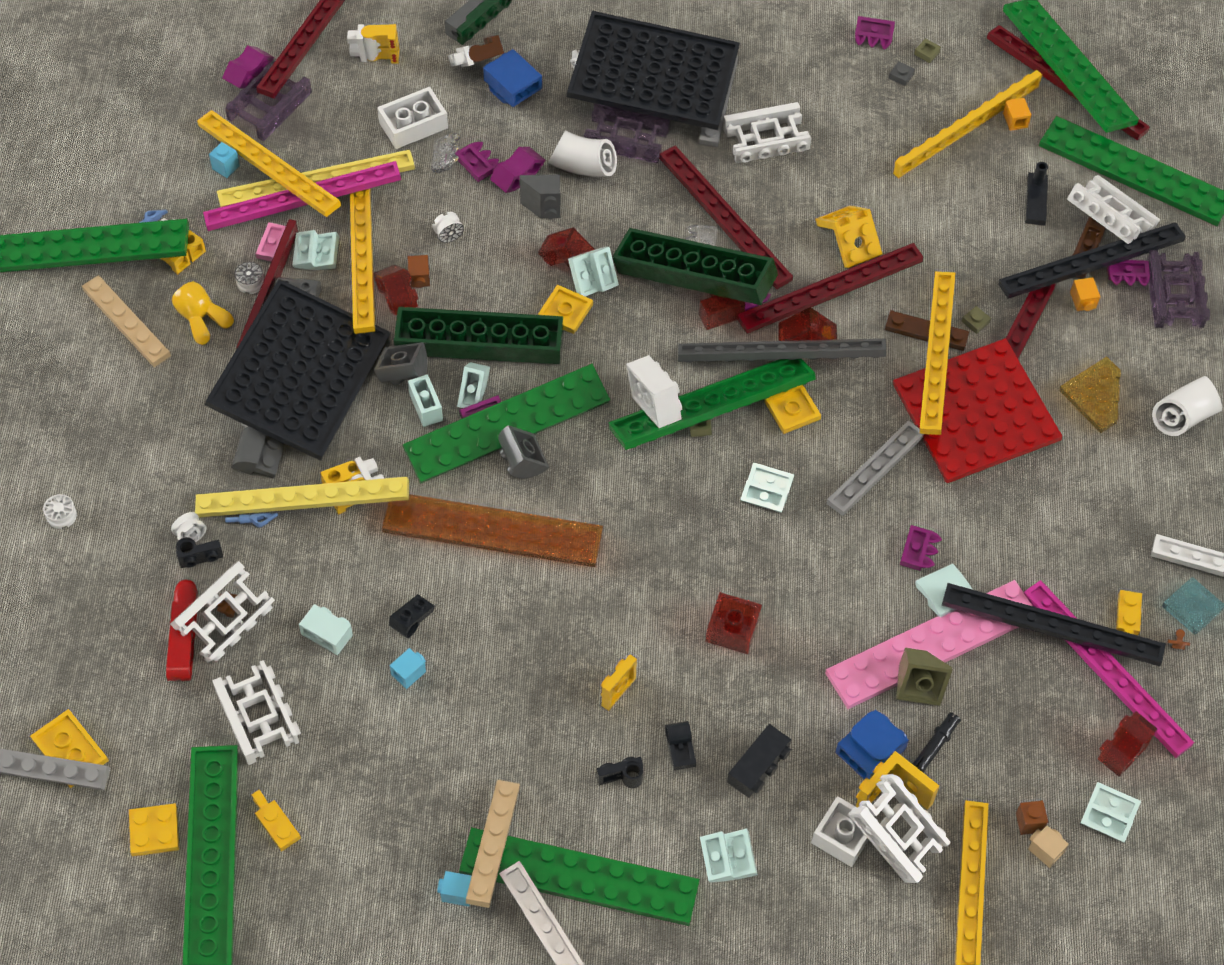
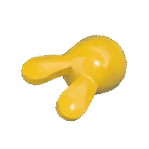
(194, 304)

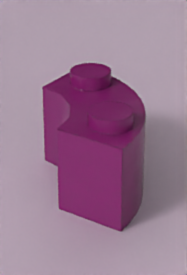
(246, 66)
(522, 162)

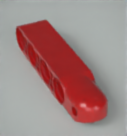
(180, 647)

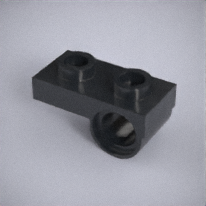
(199, 553)
(409, 616)
(680, 745)
(619, 771)

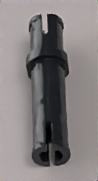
(941, 735)

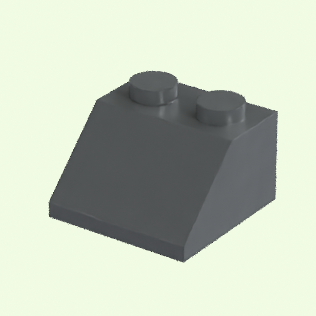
(541, 194)

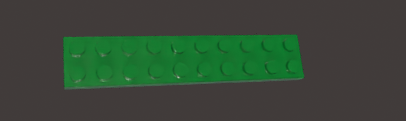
(1071, 65)
(1135, 170)
(94, 245)
(716, 400)
(529, 411)
(211, 856)
(595, 879)

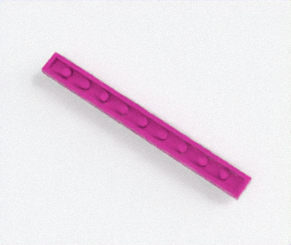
(286, 200)
(1117, 678)

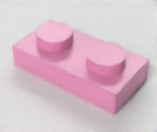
(270, 241)

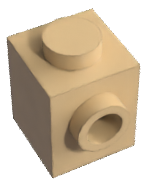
(1047, 845)

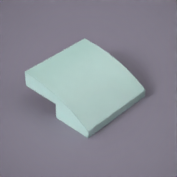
(315, 250)
(593, 271)
(767, 487)
(934, 587)
(1110, 812)
(728, 856)

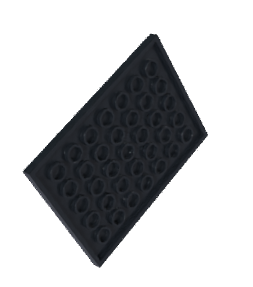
(653, 70)
(297, 370)

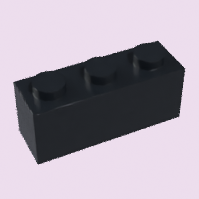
(759, 761)

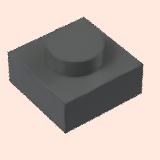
(901, 73)

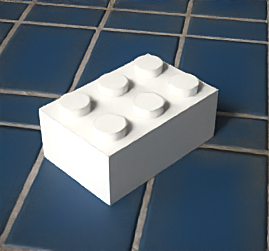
(412, 117)
(654, 391)

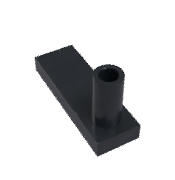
(1037, 195)

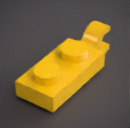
(1129, 612)
(275, 822)

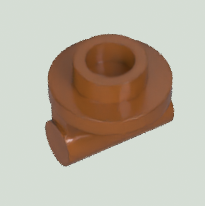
(225, 608)
(1179, 643)

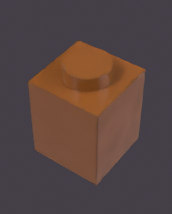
(419, 271)
(1031, 817)

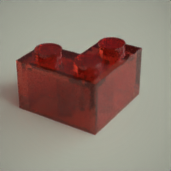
(562, 246)
(396, 287)
(719, 310)
(807, 326)
(1128, 744)

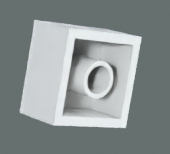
(839, 834)

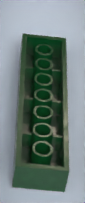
(695, 266)
(481, 334)

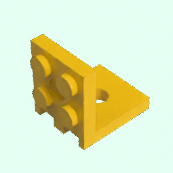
(848, 225)
(914, 781)

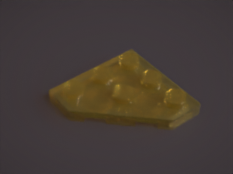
(1096, 393)

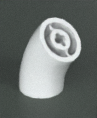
(584, 156)
(1186, 407)

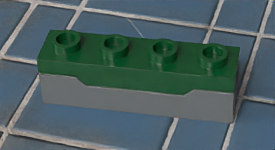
(473, 17)

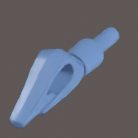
(153, 215)
(253, 518)

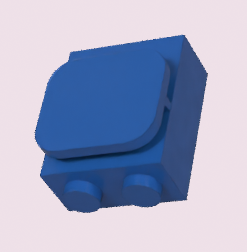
(512, 78)
(870, 743)

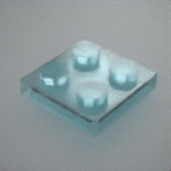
(1193, 605)

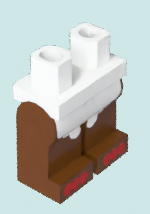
(469, 54)

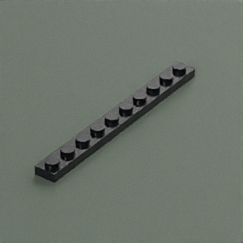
(1090, 260)
(1054, 624)

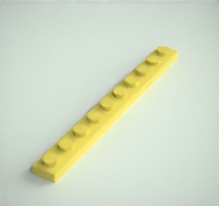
(254, 190)
(302, 497)

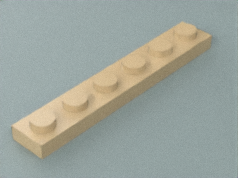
(126, 321)
(492, 844)

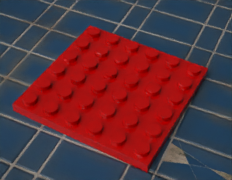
(987, 412)

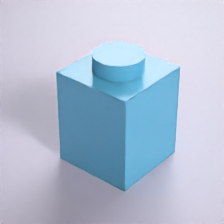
(224, 159)
(408, 668)
(454, 888)

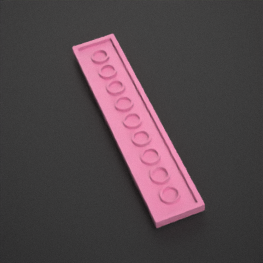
(943, 637)

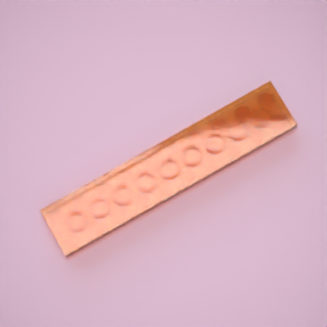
(494, 529)

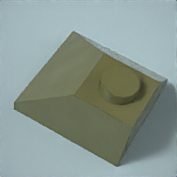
(922, 677)

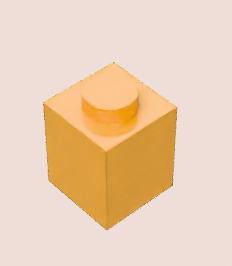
(1017, 114)
(1085, 294)

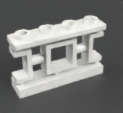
(764, 120)
(1112, 209)
(211, 600)
(240, 718)
(887, 840)

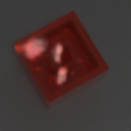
(733, 623)

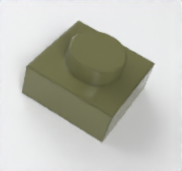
(927, 50)
(976, 319)
(701, 429)

